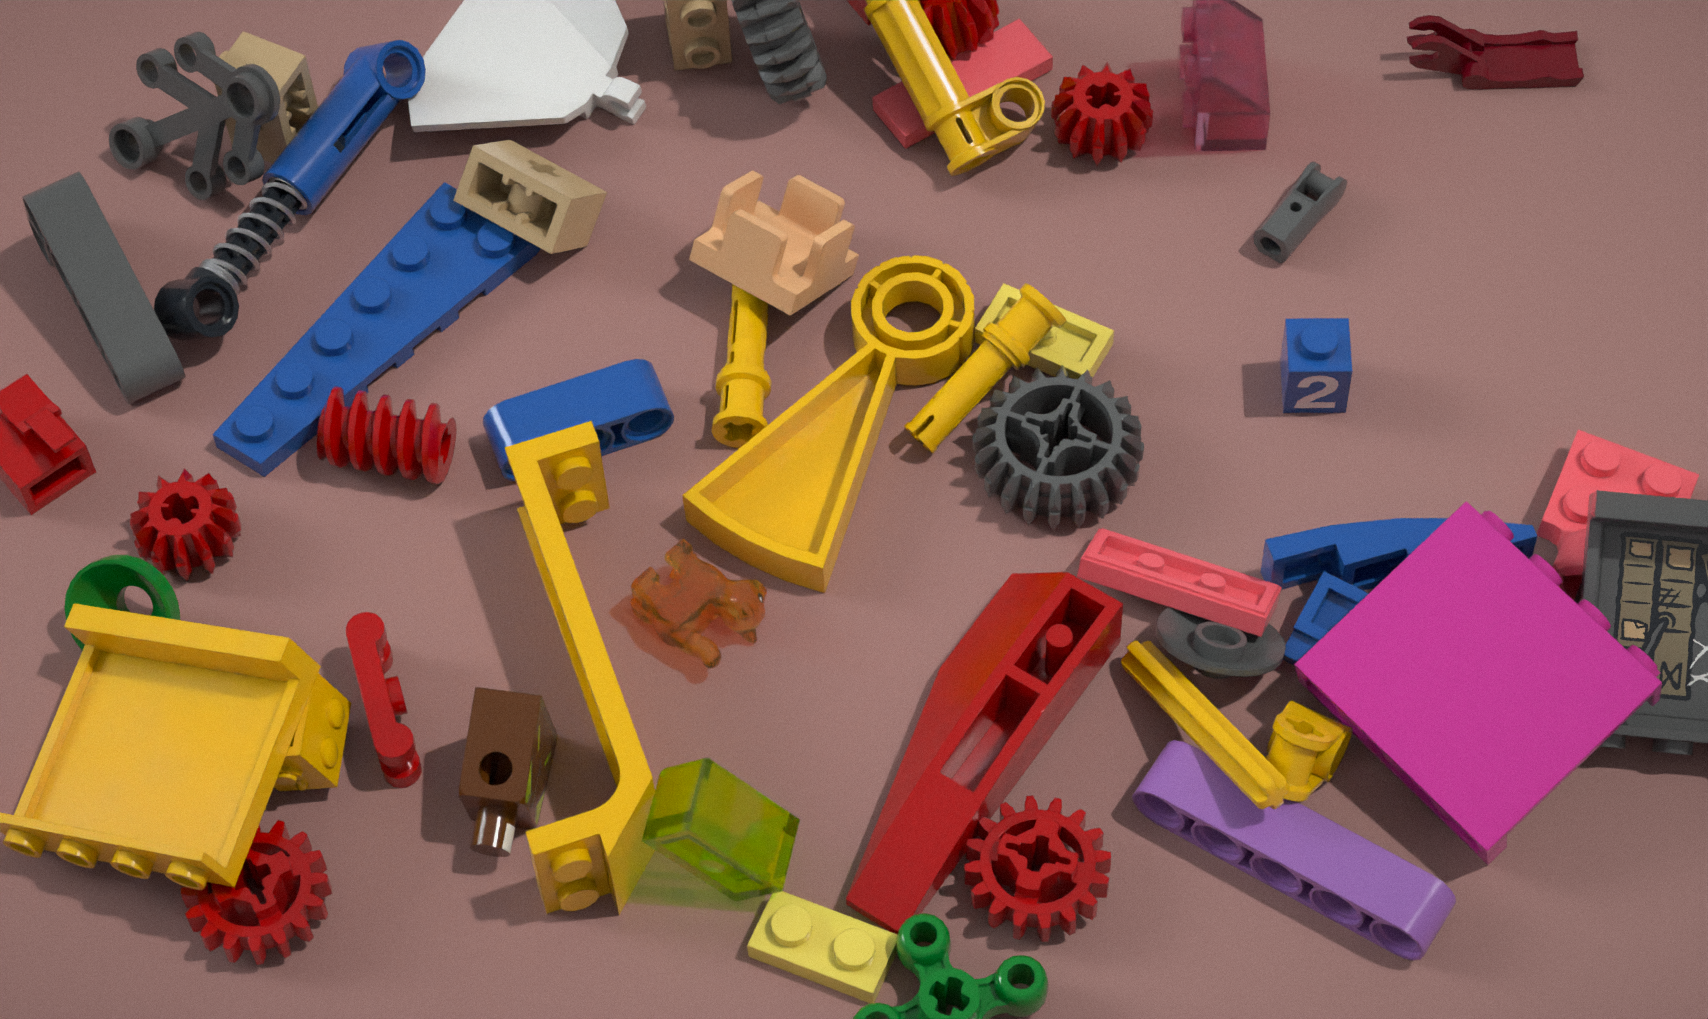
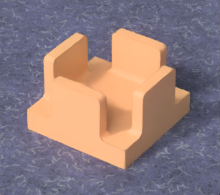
(777, 254)

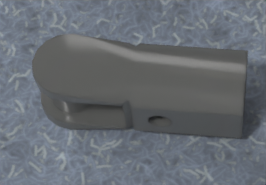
(1298, 213)

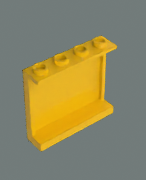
(163, 747)

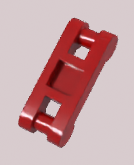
(382, 700)

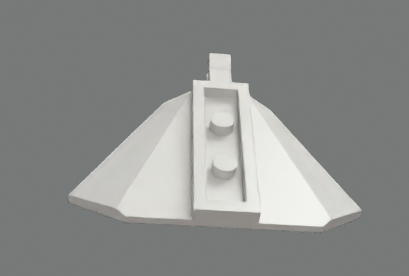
(525, 66)

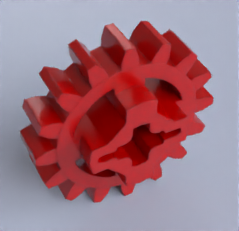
(287, 875)
(1045, 896)

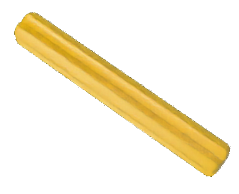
(1205, 725)

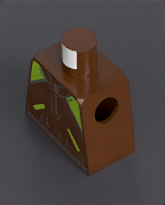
(505, 766)

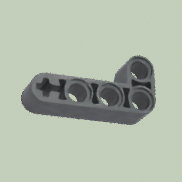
(103, 286)

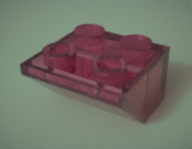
(1224, 76)

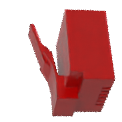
(37, 447)

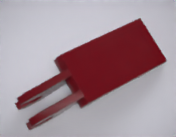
(1496, 61)

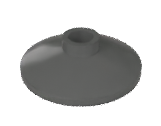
(1217, 648)

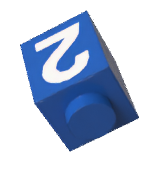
(1316, 365)

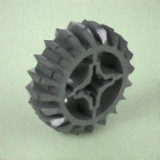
(781, 47)
(1081, 469)

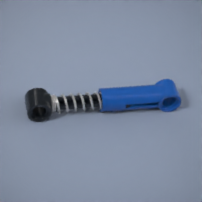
(293, 185)

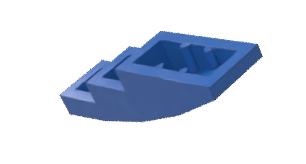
(1358, 551)

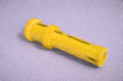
(1003, 347)
(743, 381)

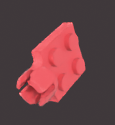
(1600, 466)

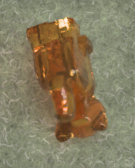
(694, 600)

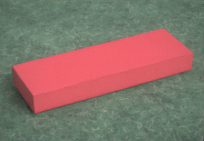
(1008, 55)
(1179, 581)

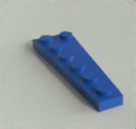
(390, 307)

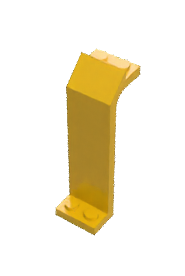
(601, 848)

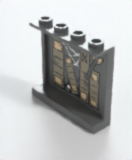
(1651, 583)

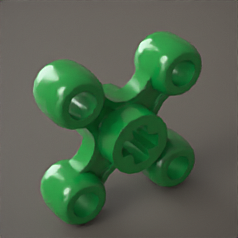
(946, 985)

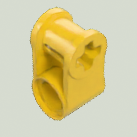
(1306, 748)

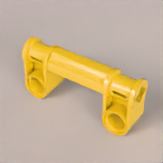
(966, 126)

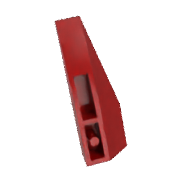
(980, 733)

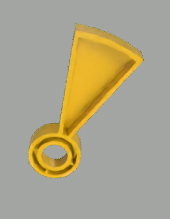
(797, 481)

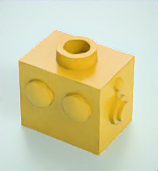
(318, 741)

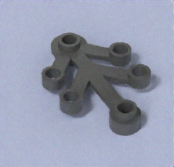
(247, 97)

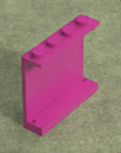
(1477, 678)

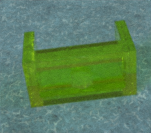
(721, 829)

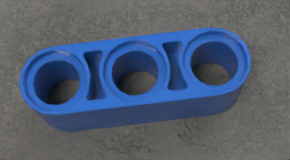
(619, 400)

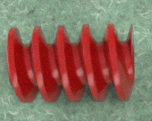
(386, 438)

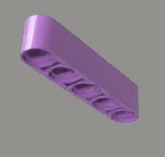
(1297, 853)

